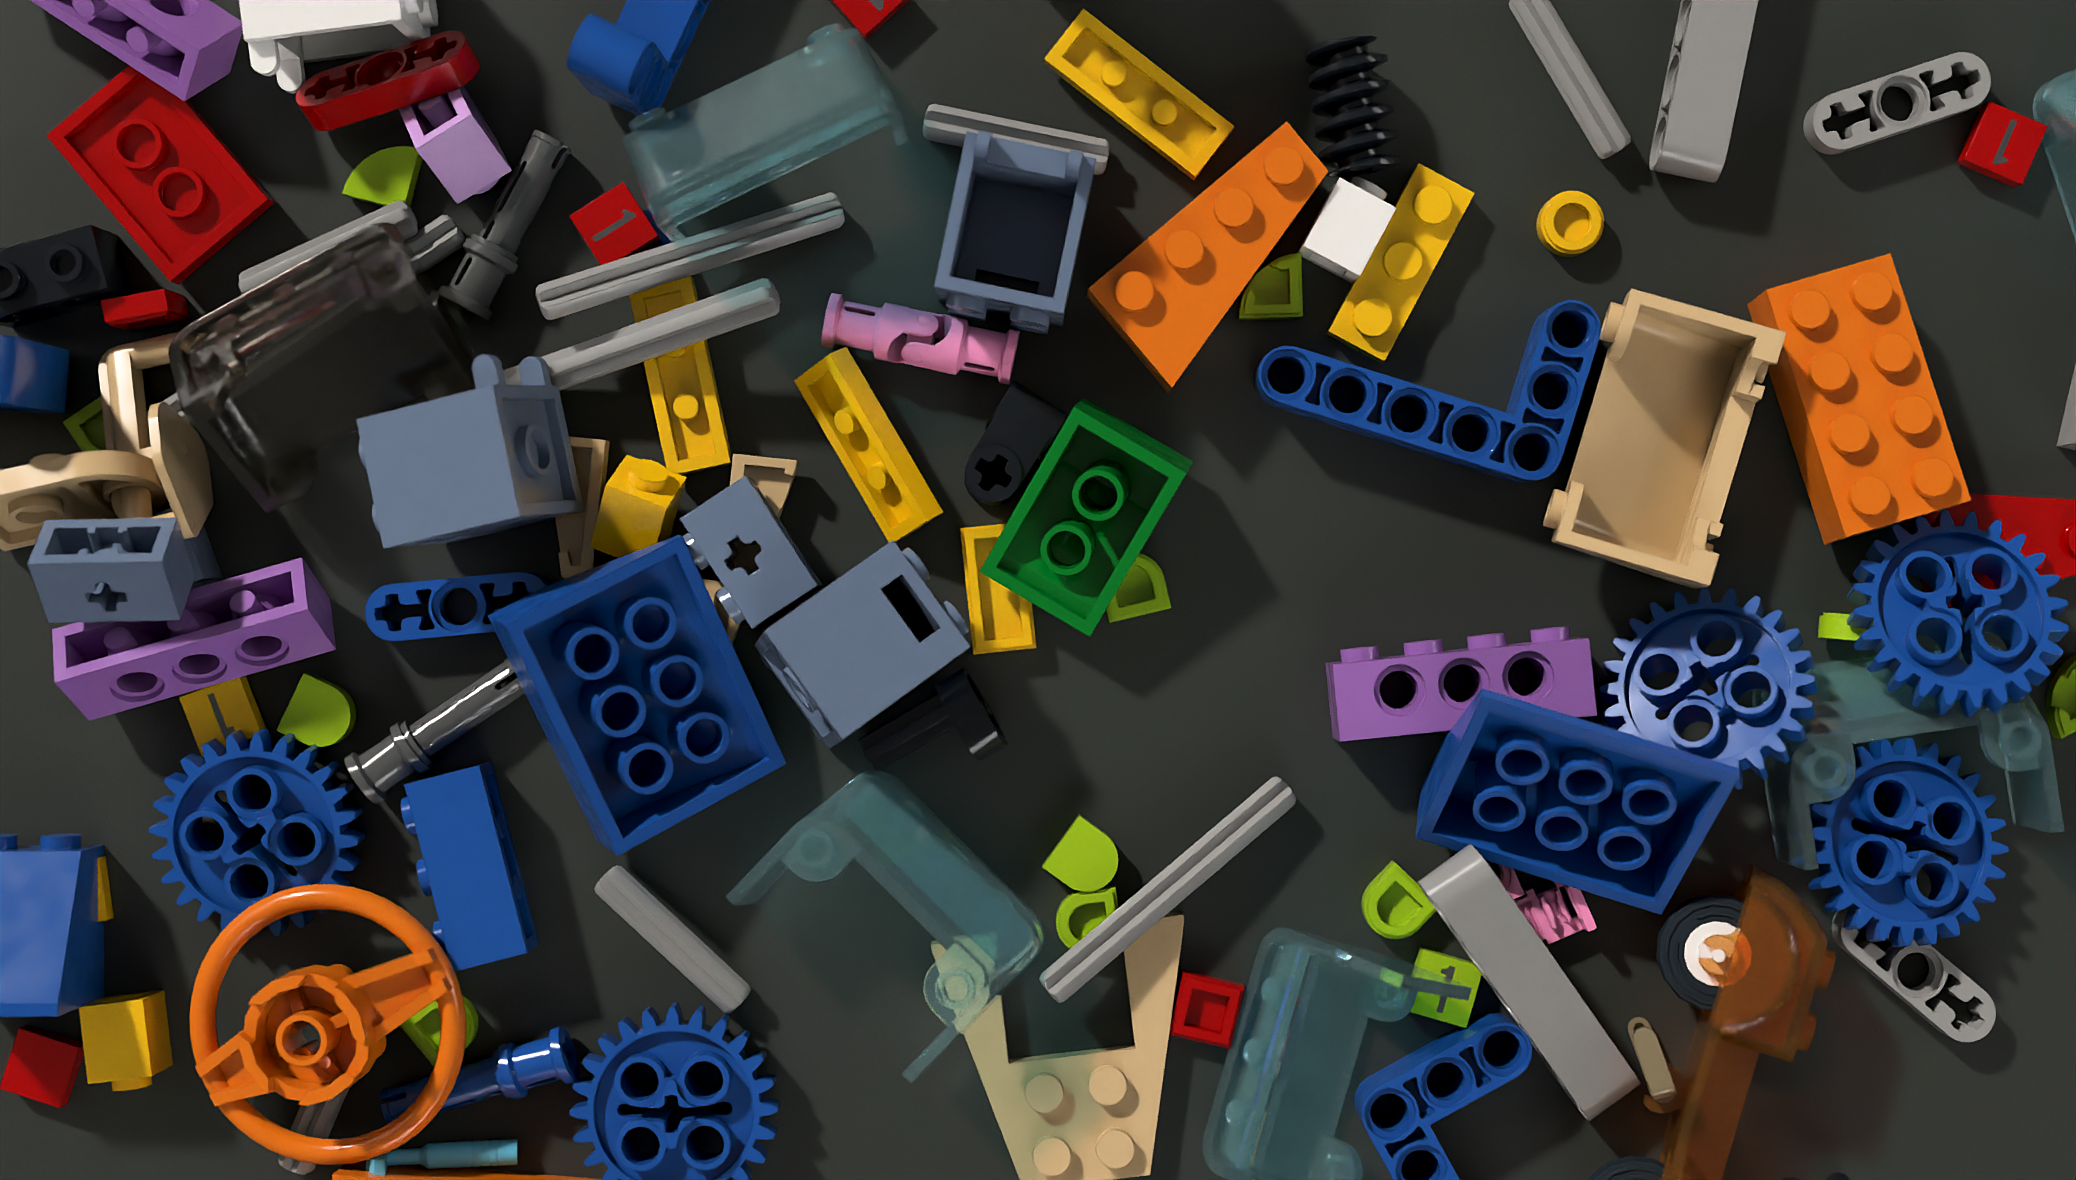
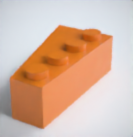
(1197, 264)

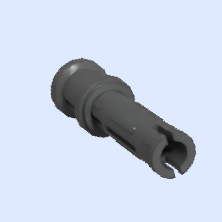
(493, 251)
(413, 745)

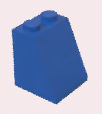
(49, 926)

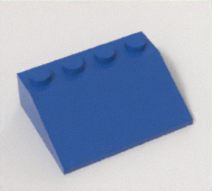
(638, 692)
(1571, 800)

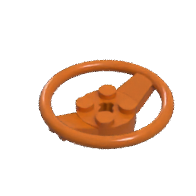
(346, 1009)

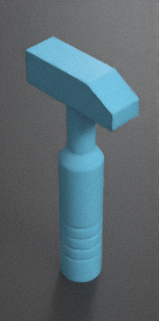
(449, 1155)

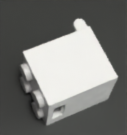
(298, 32)

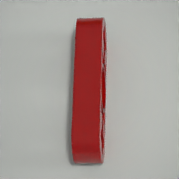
(388, 80)

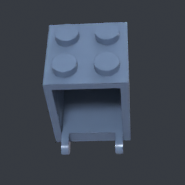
(1016, 217)
(471, 459)
(850, 649)

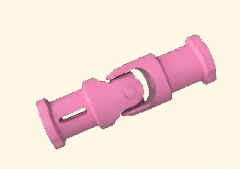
(884, 329)

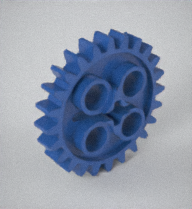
(2014, 612)
(1677, 644)
(299, 794)
(1889, 895)
(672, 1050)

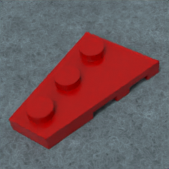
(2044, 521)

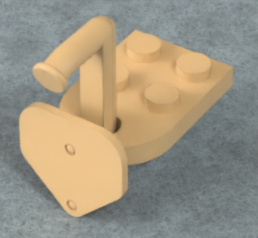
(128, 475)

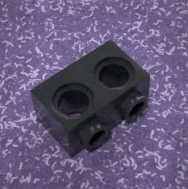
(60, 275)

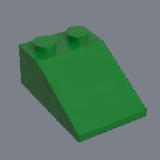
(1085, 516)

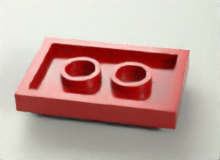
(160, 172)

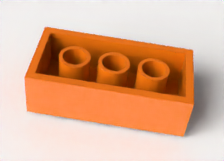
(1859, 400)

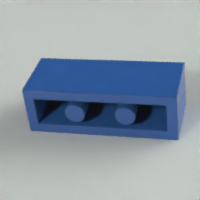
(469, 866)

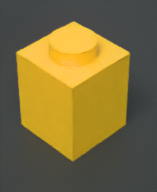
(637, 507)
(126, 1039)

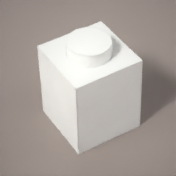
(1348, 228)

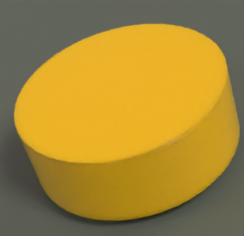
(1570, 223)

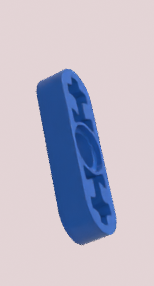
(412, 594)

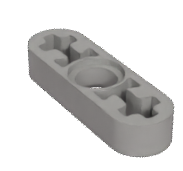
(1933, 73)
(1936, 1011)

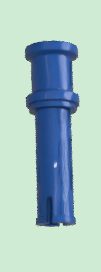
(508, 1072)

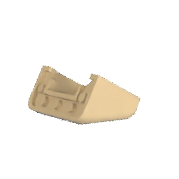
(1663, 437)

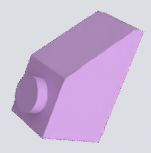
(456, 143)

